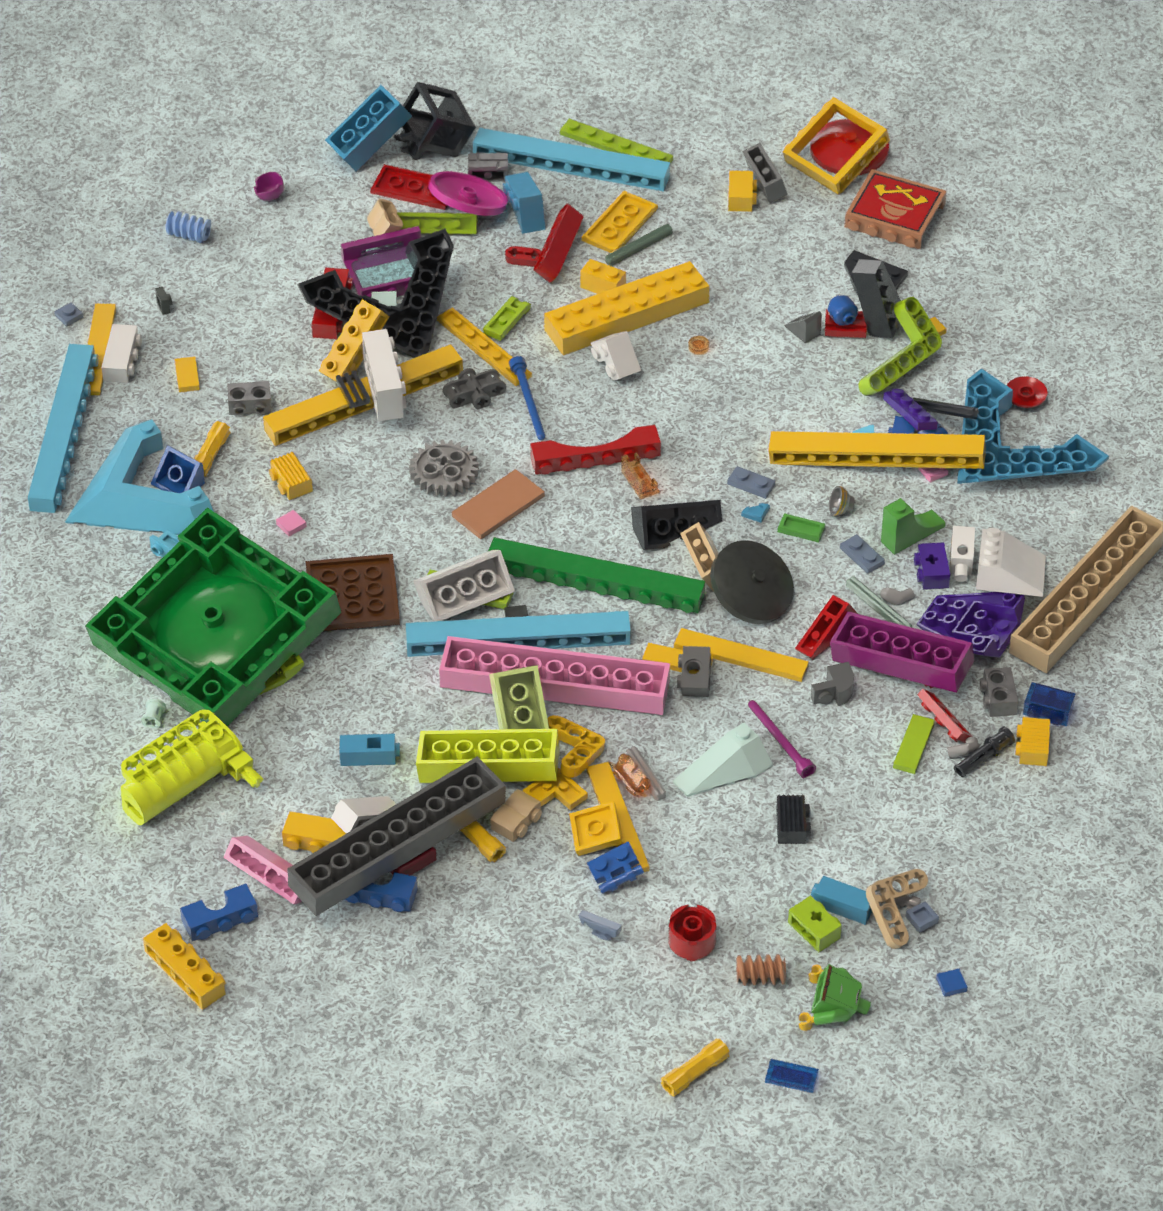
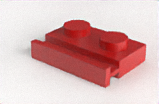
(856, 329)

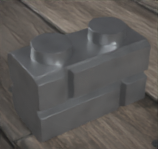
(488, 166)

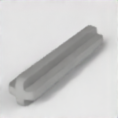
(656, 788)

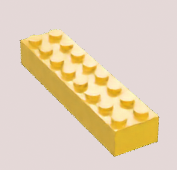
(626, 307)

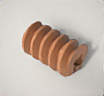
(761, 969)

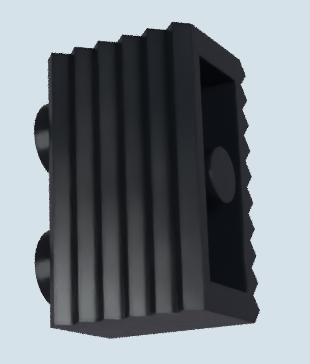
(791, 819)

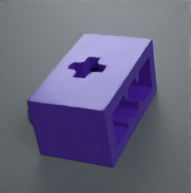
(932, 565)

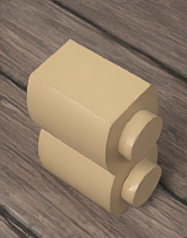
(384, 217)
(516, 815)

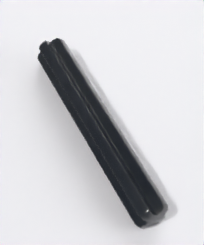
(948, 408)

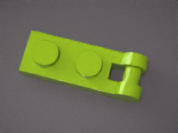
(506, 318)

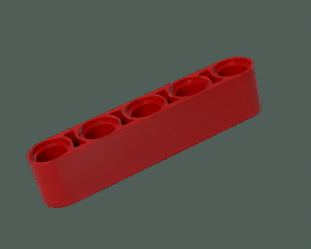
(558, 243)

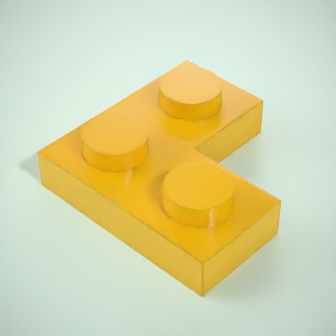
(563, 789)

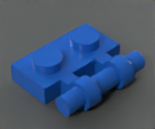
(613, 863)

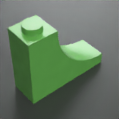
(904, 528)

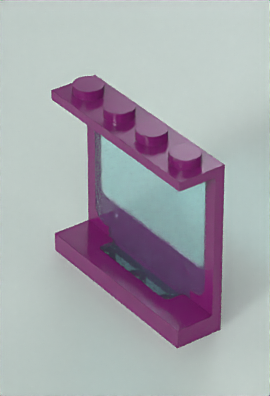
(380, 262)

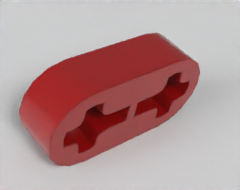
(523, 256)

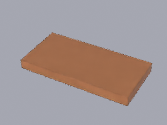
(498, 504)

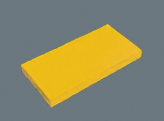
(619, 222)

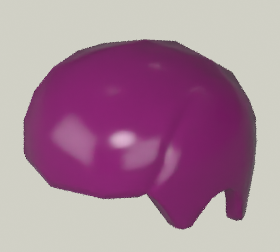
(269, 186)

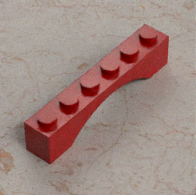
(554, 457)

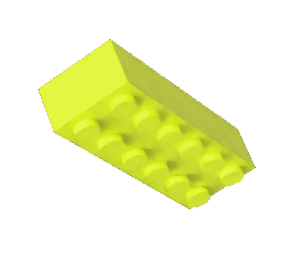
(508, 753)

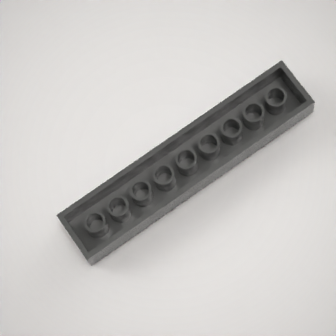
(396, 836)

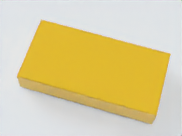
(187, 374)

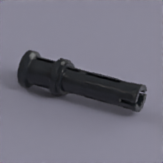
(991, 747)

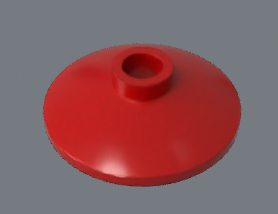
(1027, 391)

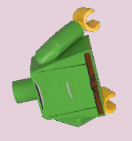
(835, 997)

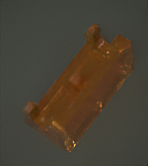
(638, 477)

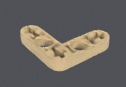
(888, 895)

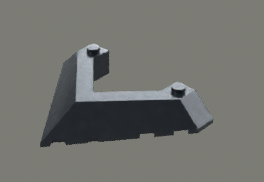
(416, 317)

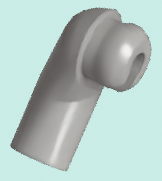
(896, 597)
(964, 749)

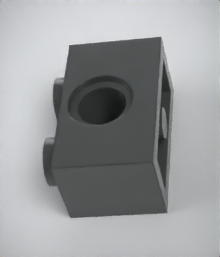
(694, 658)

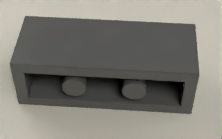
(765, 172)

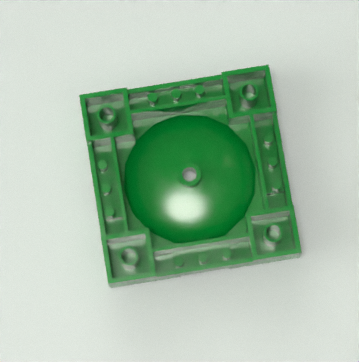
(214, 619)

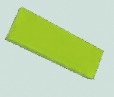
(913, 744)

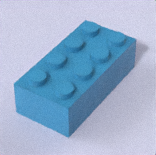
(368, 128)

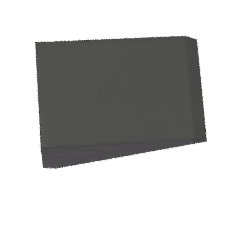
(806, 326)

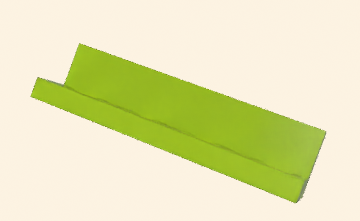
(432, 221)

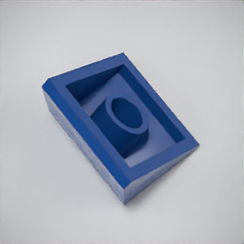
(178, 472)

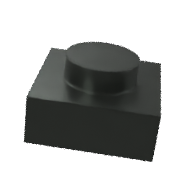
(163, 300)

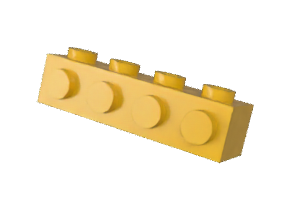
(348, 349)
(184, 965)

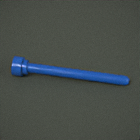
(518, 367)

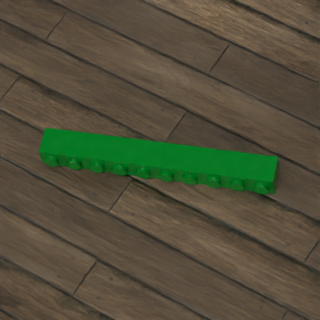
(601, 576)

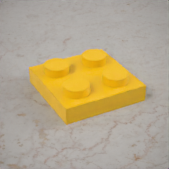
(595, 828)

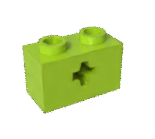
(815, 923)

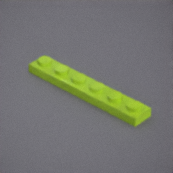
(610, 142)

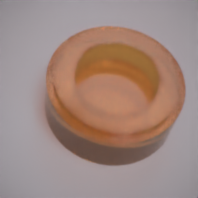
(698, 345)

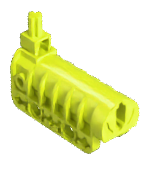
(182, 766)

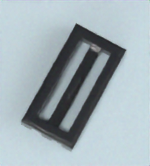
(348, 378)

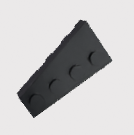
(876, 297)

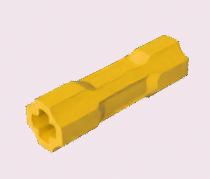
(215, 439)
(484, 841)
(682, 1076)

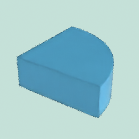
(756, 513)

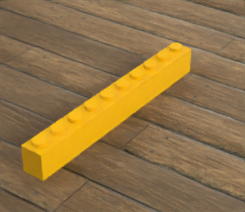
(333, 407)
(877, 449)

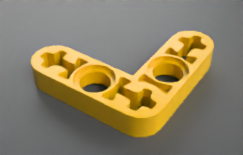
(586, 743)

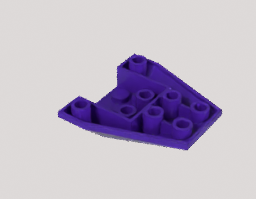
(978, 618)

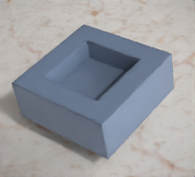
(68, 314)
(922, 916)

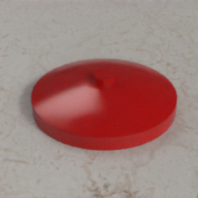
(839, 142)

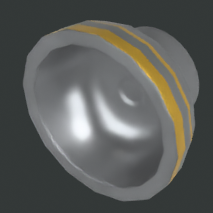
(841, 500)

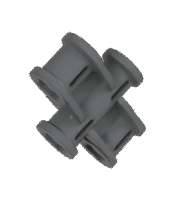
(474, 388)

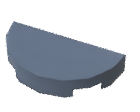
(601, 926)

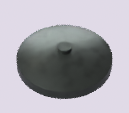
(752, 582)

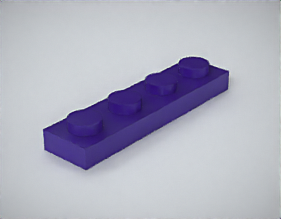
(910, 410)

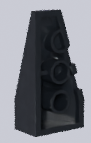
(661, 524)

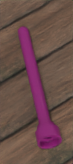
(804, 766)

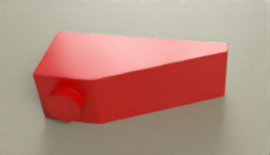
(824, 627)

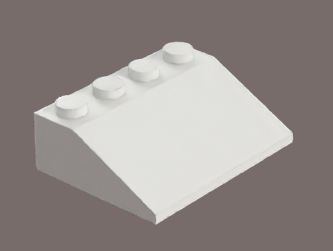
(1009, 565)

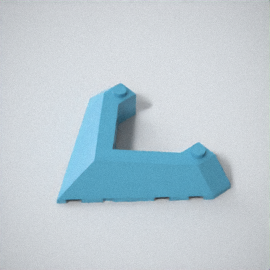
(119, 504)

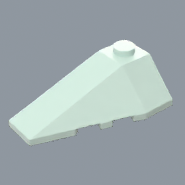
(730, 759)

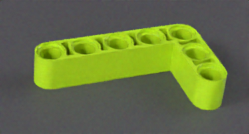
(919, 336)

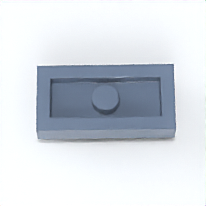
(751, 482)
(862, 554)

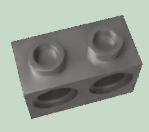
(249, 398)
(999, 691)

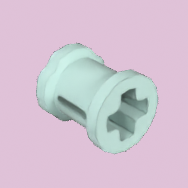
(153, 713)

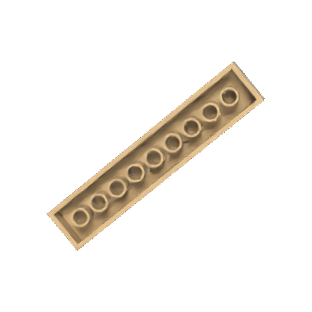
(1087, 589)

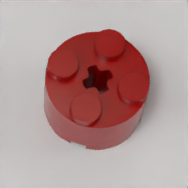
(692, 932)

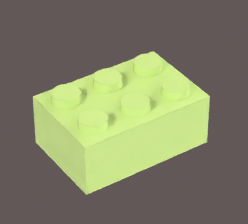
(519, 699)

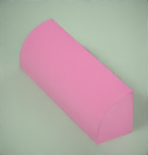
(261, 865)

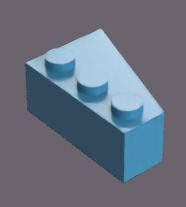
(525, 201)

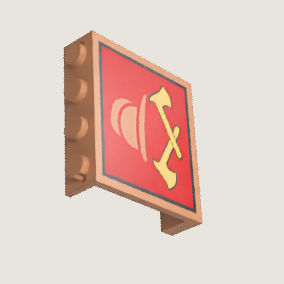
(894, 208)

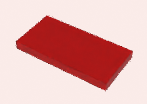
(405, 186)

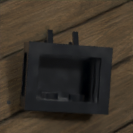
(440, 131)

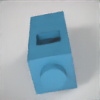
(368, 749)
(842, 899)

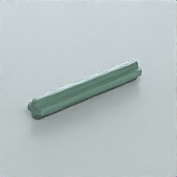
(638, 244)
(875, 602)

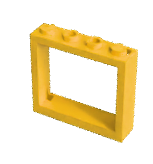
(855, 164)

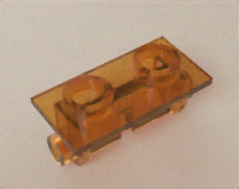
(635, 782)

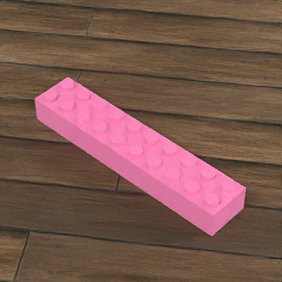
(563, 674)

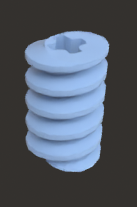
(187, 228)

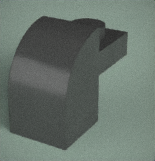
(837, 687)

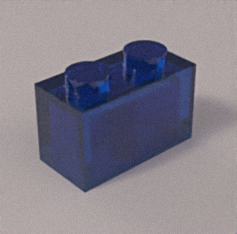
(1049, 703)

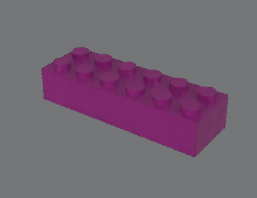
(902, 651)

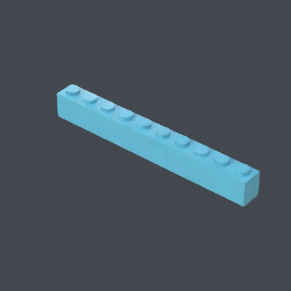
(574, 159)
(62, 428)
(535, 631)

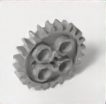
(443, 467)

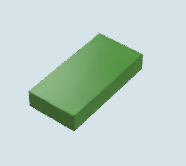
(801, 527)

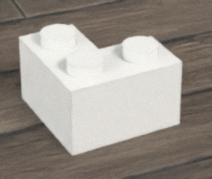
(617, 354)

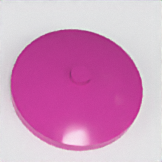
(468, 193)

